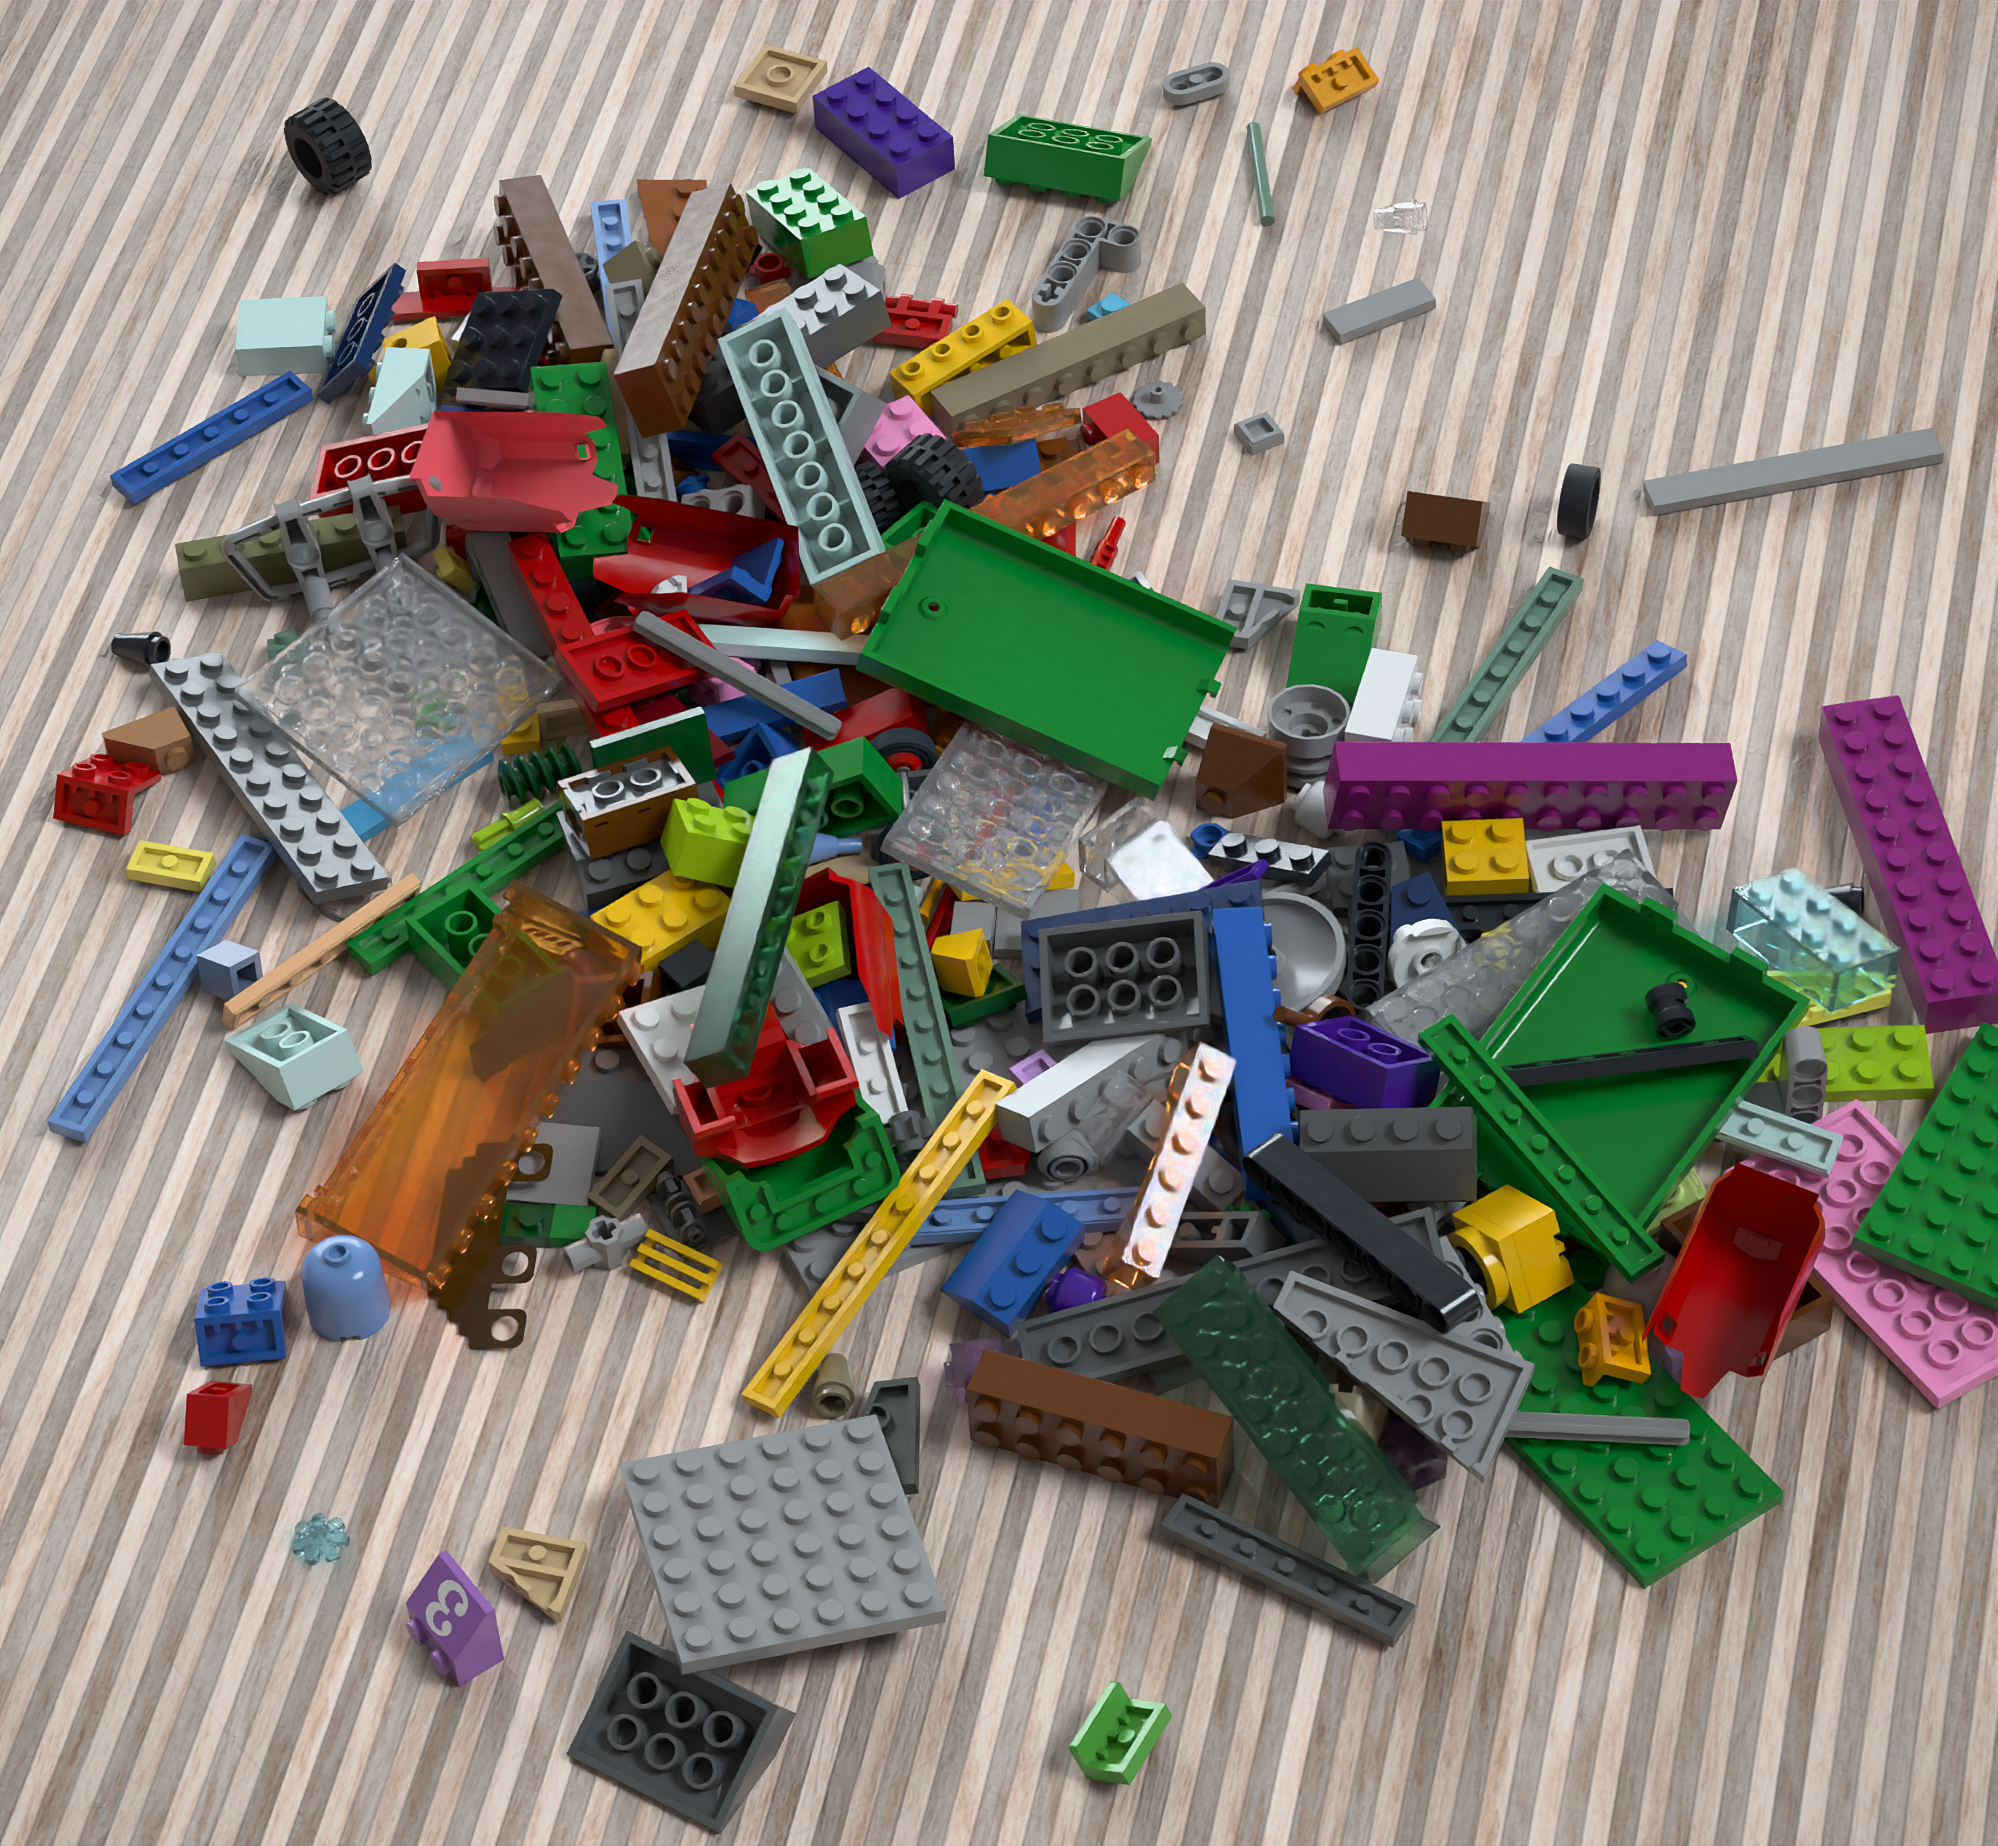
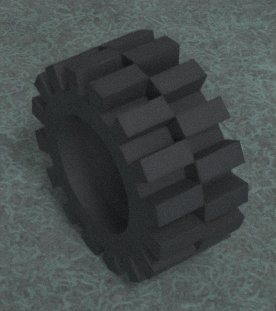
(878, 494)

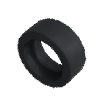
(1578, 500)

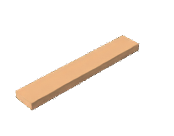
(315, 955)

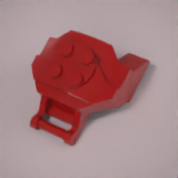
(775, 1111)

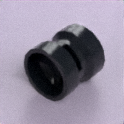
(1669, 1008)

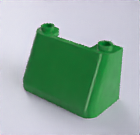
(812, 1188)

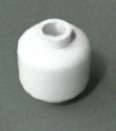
(1310, 811)

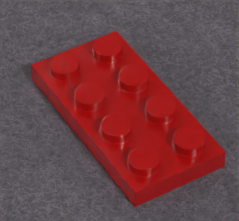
(628, 666)

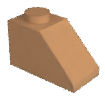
(155, 740)

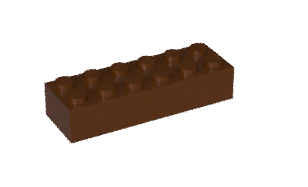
(1100, 1428)

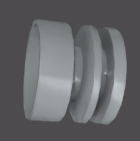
(1310, 723)

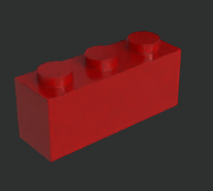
(873, 716)

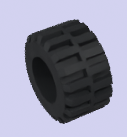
(327, 146)
(933, 472)

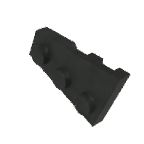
(898, 1413)

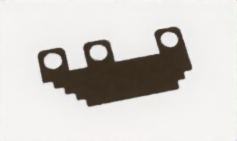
(480, 1266)

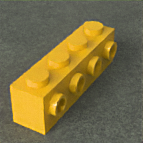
(975, 345)

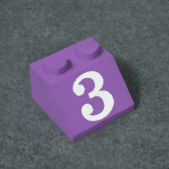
(454, 1622)

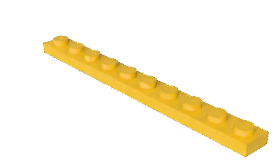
(877, 1246)

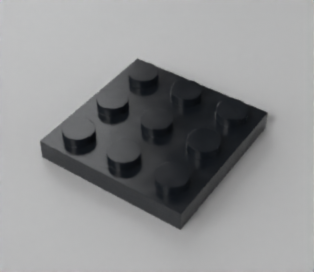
(502, 340)

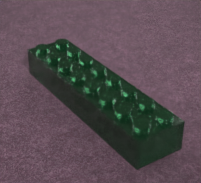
(1296, 1420)

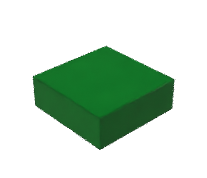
(570, 1224)

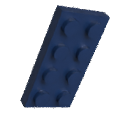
(362, 334)

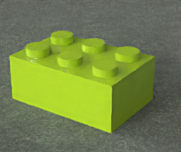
(706, 841)

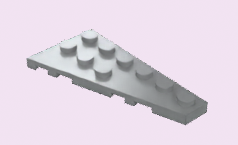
(1437, 1382)

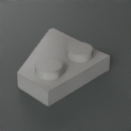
(1254, 609)

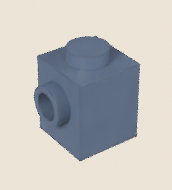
(228, 969)

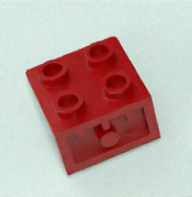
(101, 792)

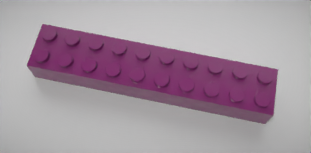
(1541, 782)
(1911, 863)

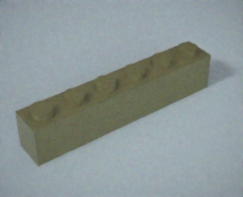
(208, 574)

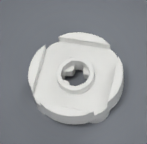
(1415, 942)

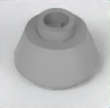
(1065, 1159)

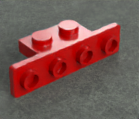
(446, 289)

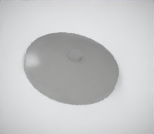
(1307, 951)

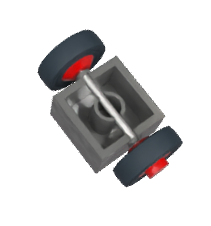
(912, 758)

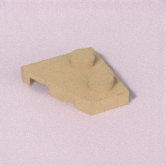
(539, 1567)

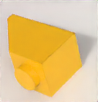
(962, 962)

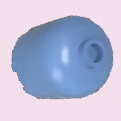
(345, 1288)

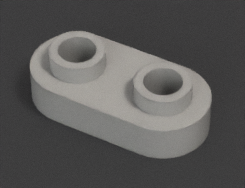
(1196, 83)

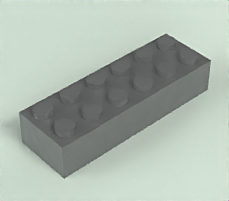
(834, 318)

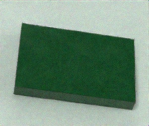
(684, 732)

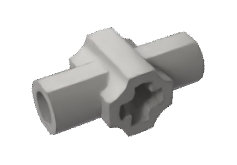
(605, 1243)

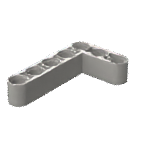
(1800, 1080)

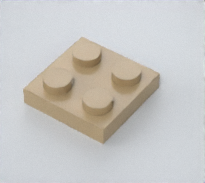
(780, 78)

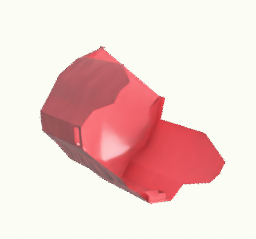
(510, 470)

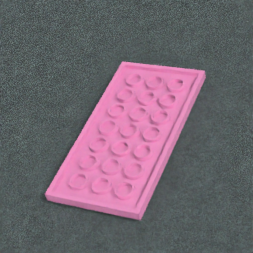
(1925, 1330)

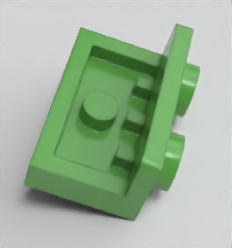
(1118, 1736)

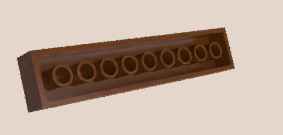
(686, 310)

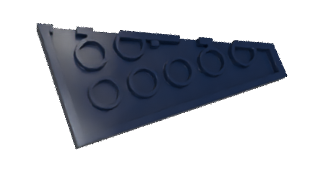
(1227, 896)

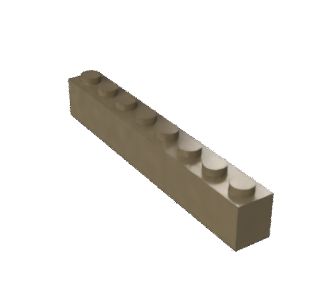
(1072, 359)

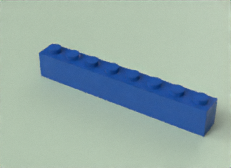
(1251, 1033)

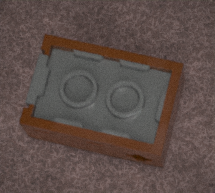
(625, 801)

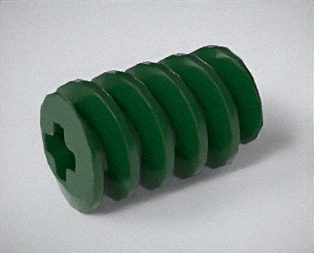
(537, 772)

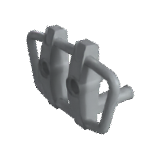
(304, 551)

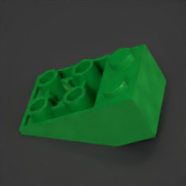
(1335, 638)

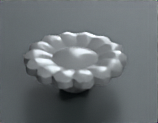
(1158, 400)

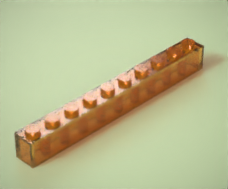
(1032, 507)

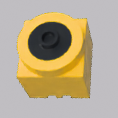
(1511, 1249)

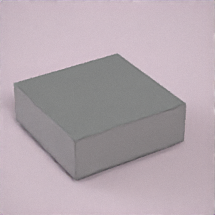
(1259, 433)

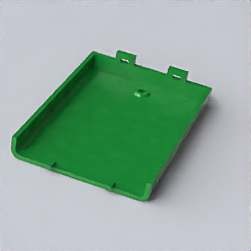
(1047, 650)
(1589, 999)

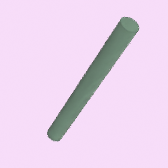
(1260, 174)

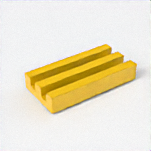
(647, 1251)

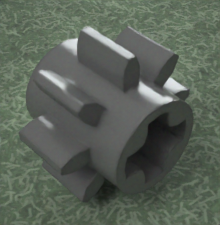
(908, 1134)

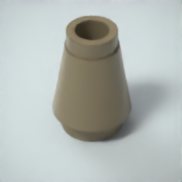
(833, 1387)

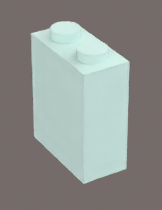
(284, 336)

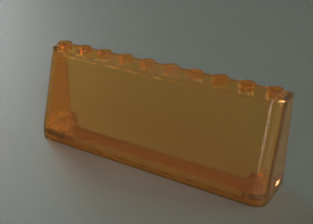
(475, 1088)

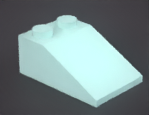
(296, 1055)

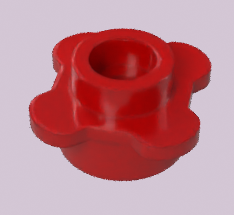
(769, 268)

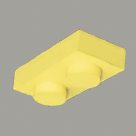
(170, 866)

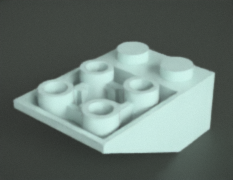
(403, 391)

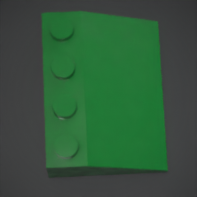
(1065, 157)

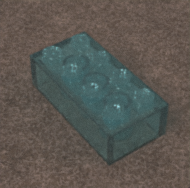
(1813, 939)

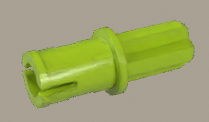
(506, 824)

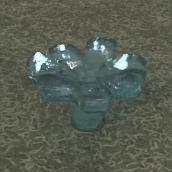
(320, 1539)

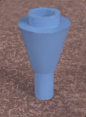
(829, 846)

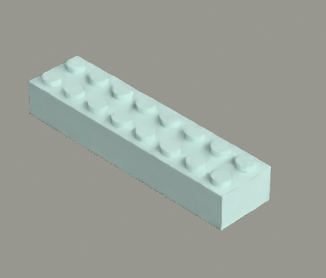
(801, 445)

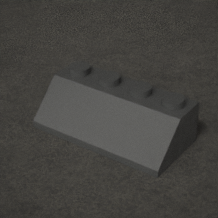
(1397, 1151)

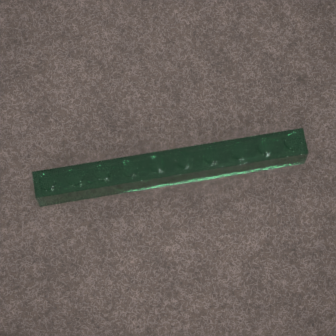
(759, 919)

